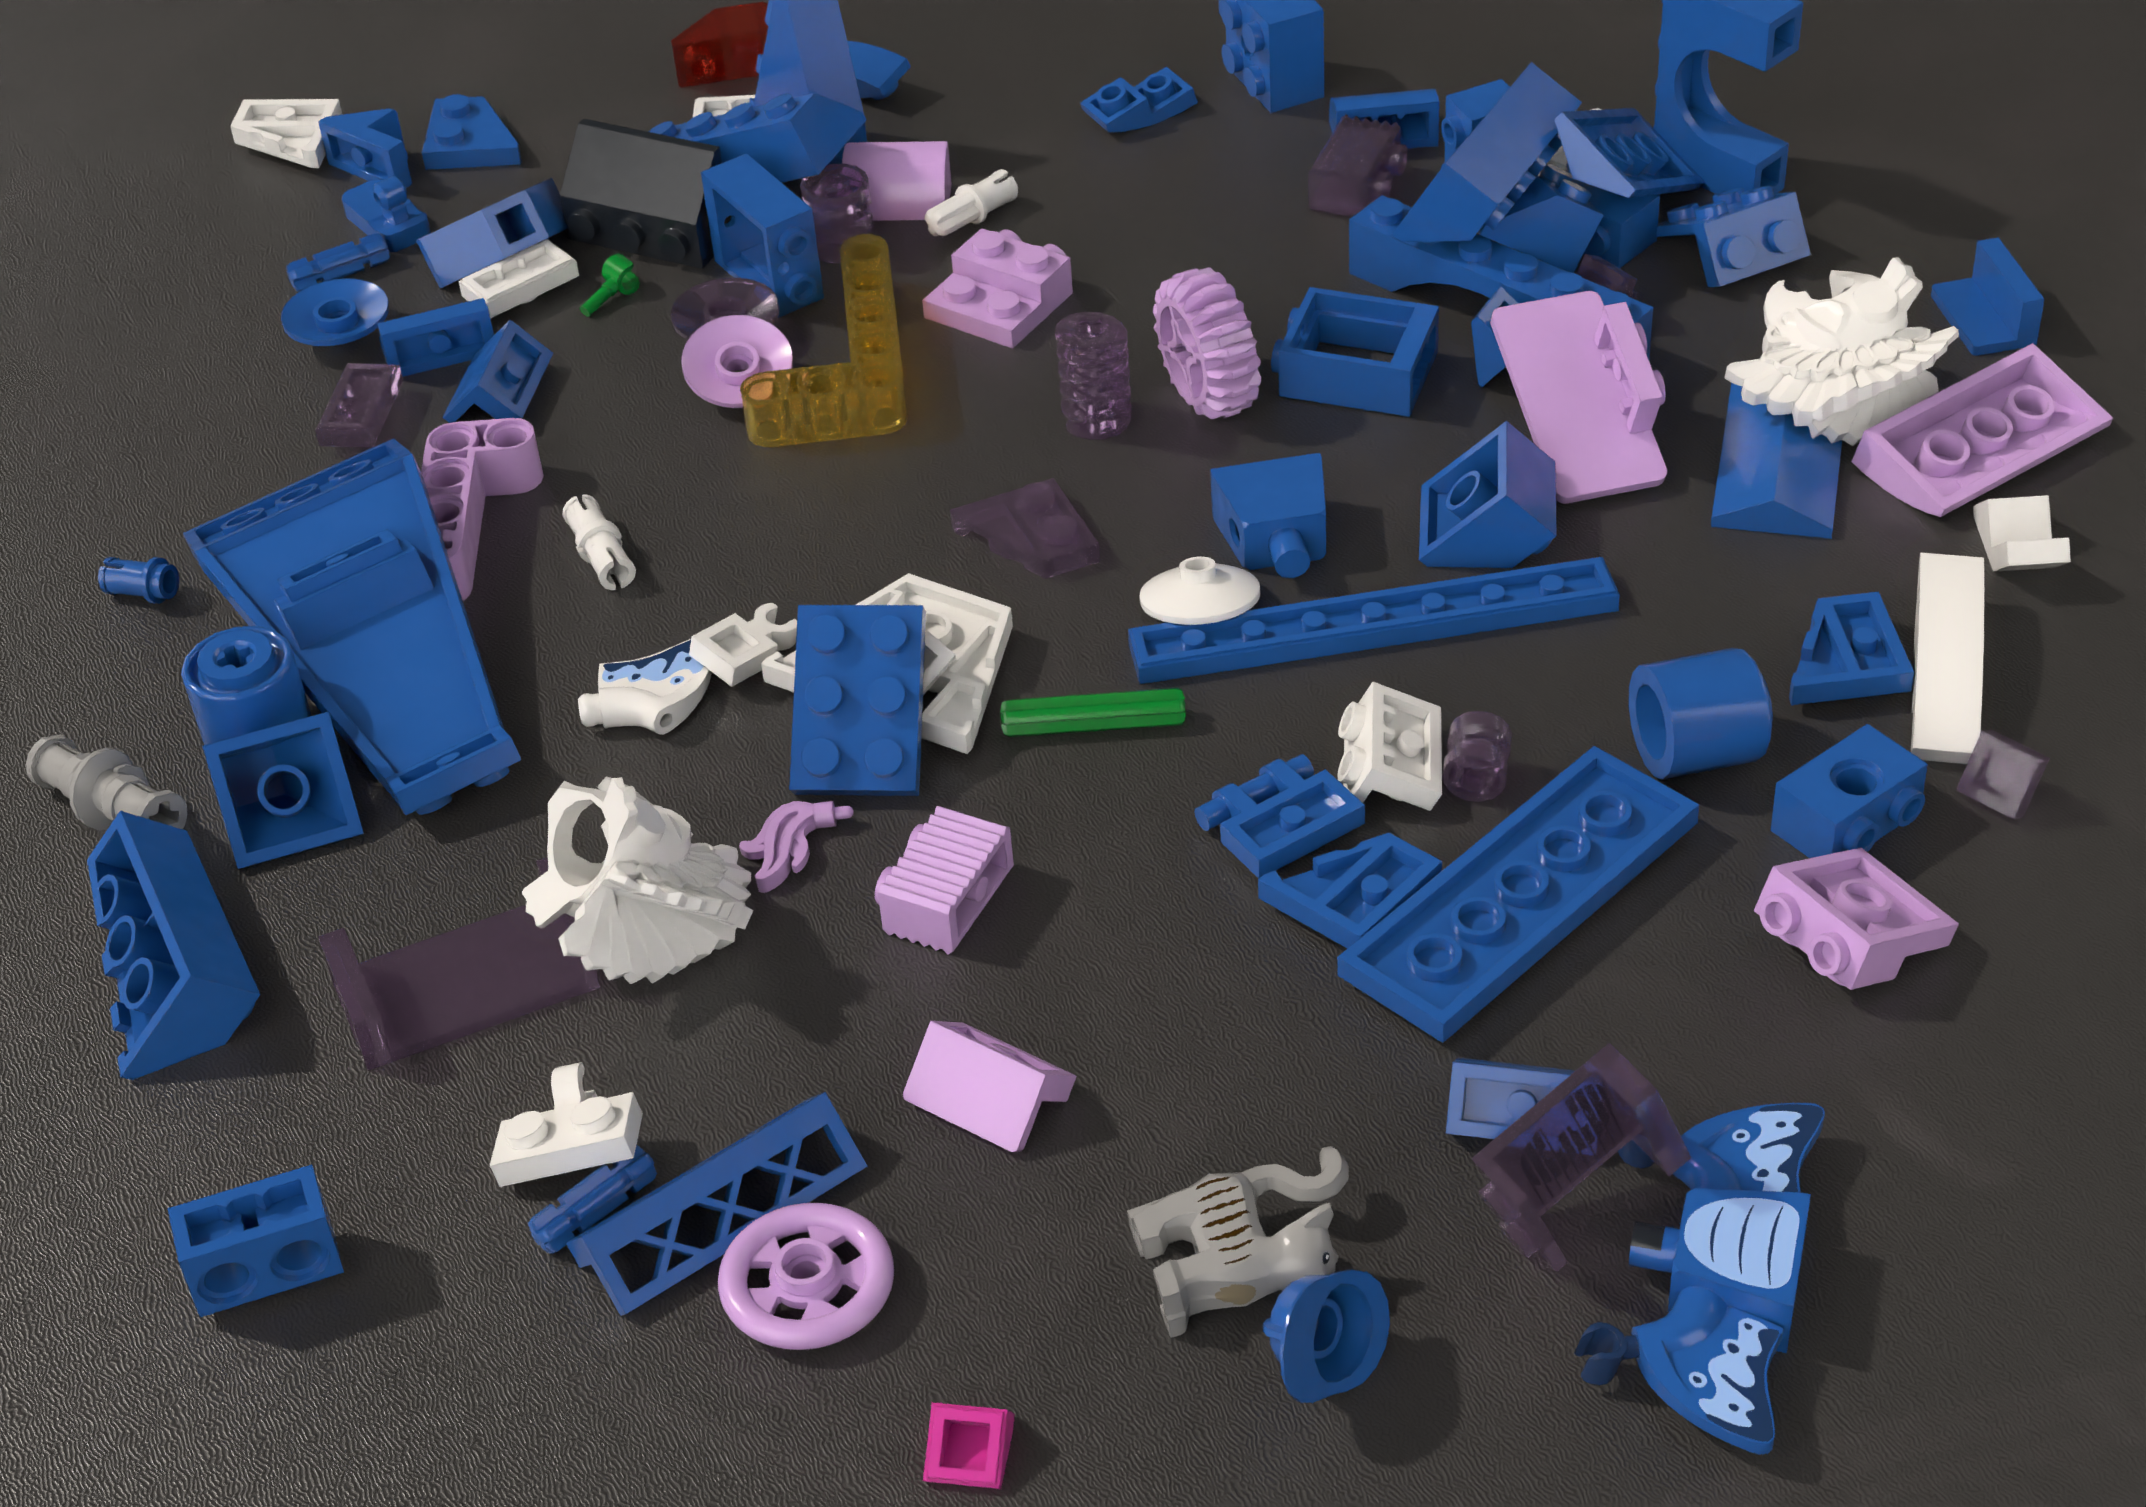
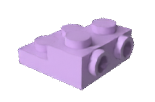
(1000, 287)
(1851, 916)

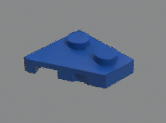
(467, 134)
(1850, 652)
(1351, 887)

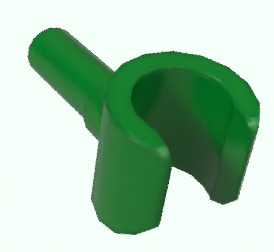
(618, 278)

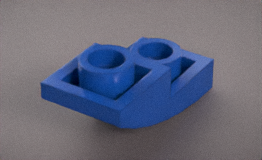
(876, 69)
(1127, 108)

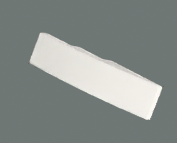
(1948, 657)

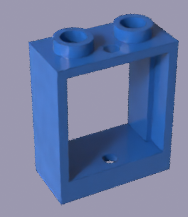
(768, 232)
(1363, 323)

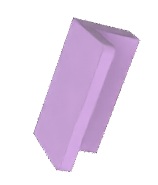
(983, 1083)

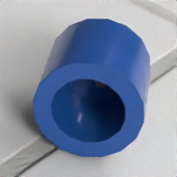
(243, 683)
(1700, 712)

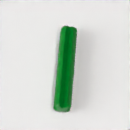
(1093, 712)

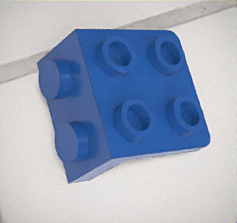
(1741, 232)

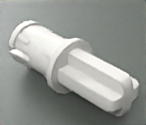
(971, 203)

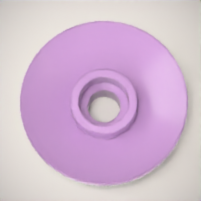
(729, 346)

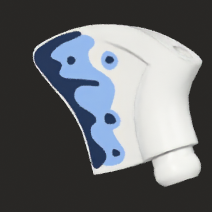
(647, 691)

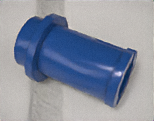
(151, 579)

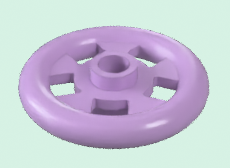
(802, 1258)

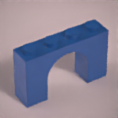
(1687, 109)

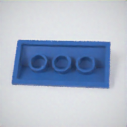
(1622, 154)
(1774, 474)

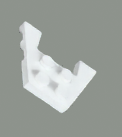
(967, 626)

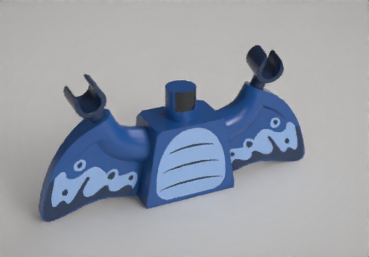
(1730, 1273)

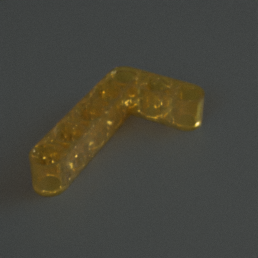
(839, 398)

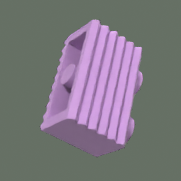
(944, 878)

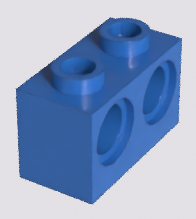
(255, 1240)

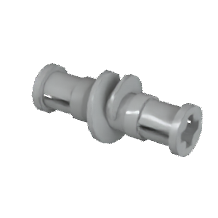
(101, 784)

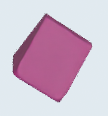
(968, 1445)

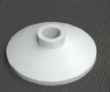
(1199, 593)

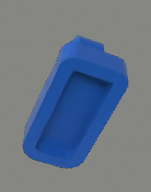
(386, 210)

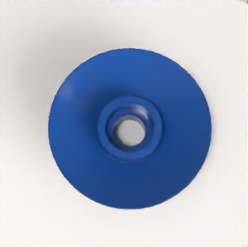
(334, 312)

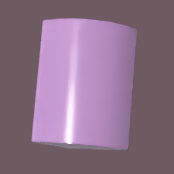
(903, 176)

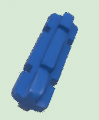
(338, 261)
(591, 1200)

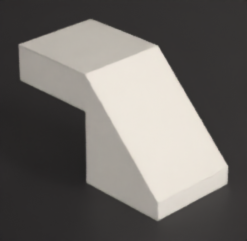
(2019, 534)

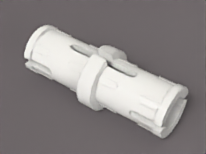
(599, 542)

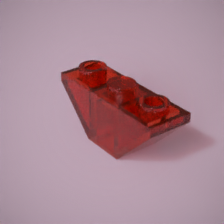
(721, 45)

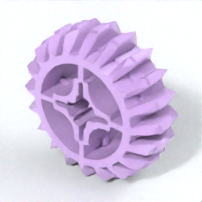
(1207, 343)

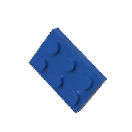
(858, 700)

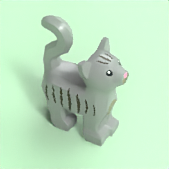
(1232, 1254)

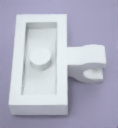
(571, 1137)

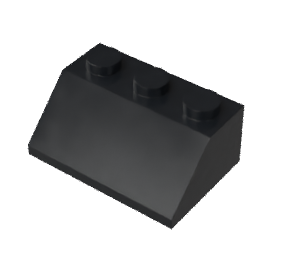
(639, 193)

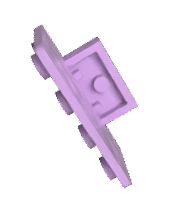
(1585, 391)

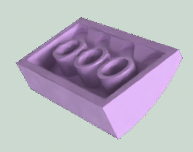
(1979, 433)

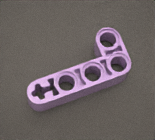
(464, 466)

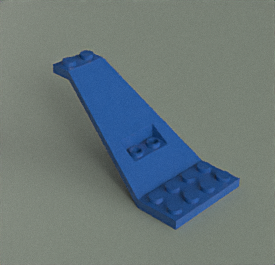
(374, 620)

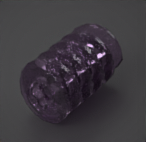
(1094, 375)

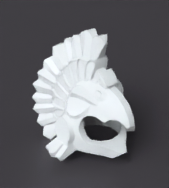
(1843, 357)
(652, 897)

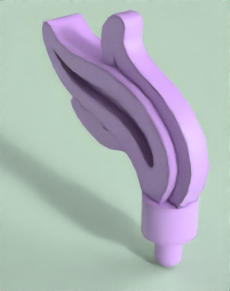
(784, 840)

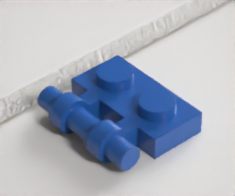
(1281, 814)

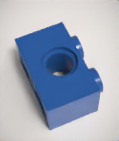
(1849, 795)

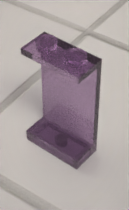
(453, 982)

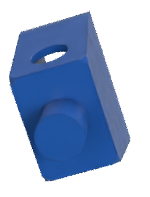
(1272, 512)

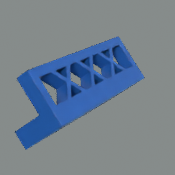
(702, 1180)

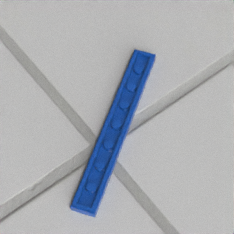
(1374, 620)

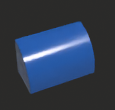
(1412, 110)

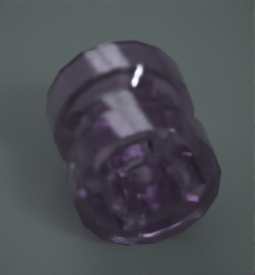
(1477, 756)

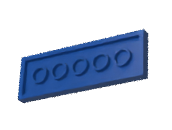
(1517, 893)

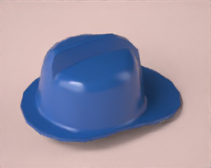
(1328, 1333)

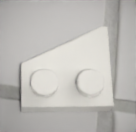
(284, 127)

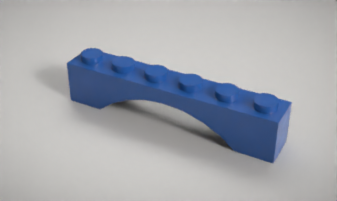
(1472, 264)

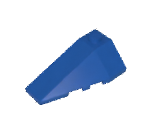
(807, 55)

